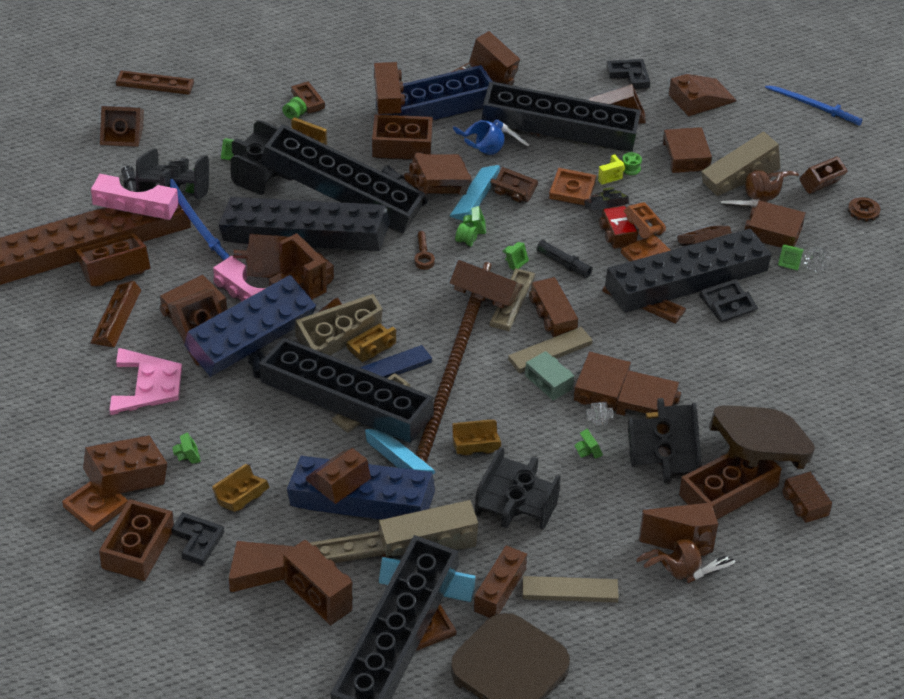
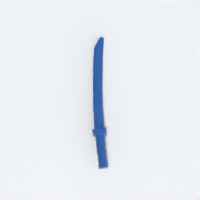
(834, 111)
(214, 244)

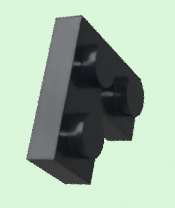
(633, 69)
(606, 199)
(202, 537)

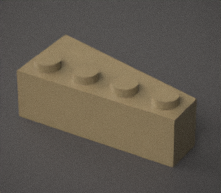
(732, 169)
(334, 327)
(447, 525)

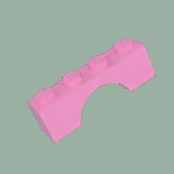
(157, 202)
(232, 277)

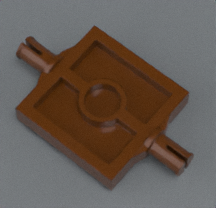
(262, 255)

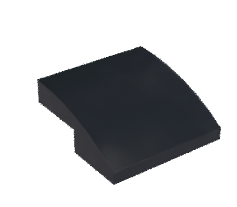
(728, 300)

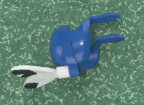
(489, 136)

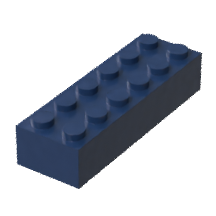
(445, 94)
(248, 325)
(384, 496)

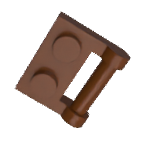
(640, 215)

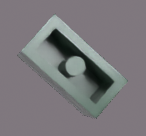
(549, 375)

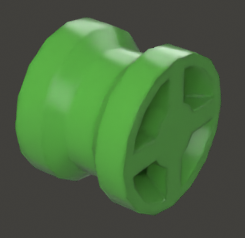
(294, 108)
(632, 163)
(466, 234)

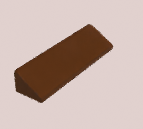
(118, 315)

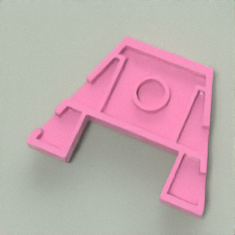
(156, 381)

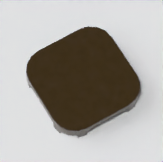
(762, 435)
(510, 660)

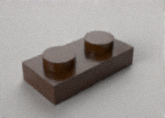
(309, 96)

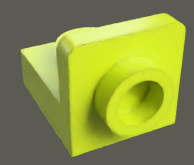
(611, 171)

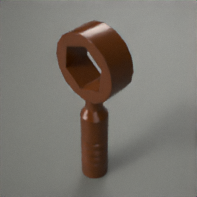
(423, 254)

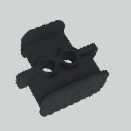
(245, 163)
(150, 173)
(681, 439)
(514, 490)

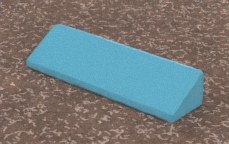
(476, 192)
(395, 451)
(460, 587)

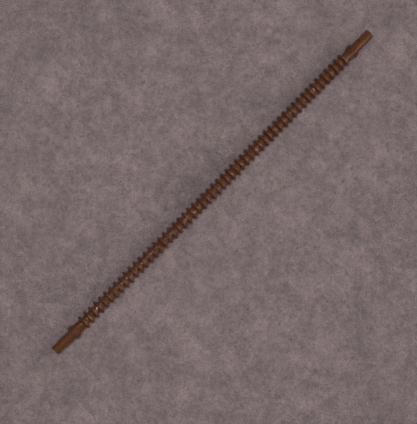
(449, 376)

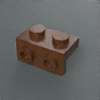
(514, 184)

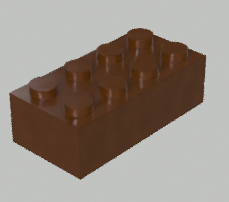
(729, 483)

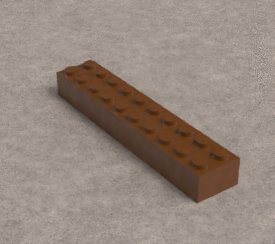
(55, 242)

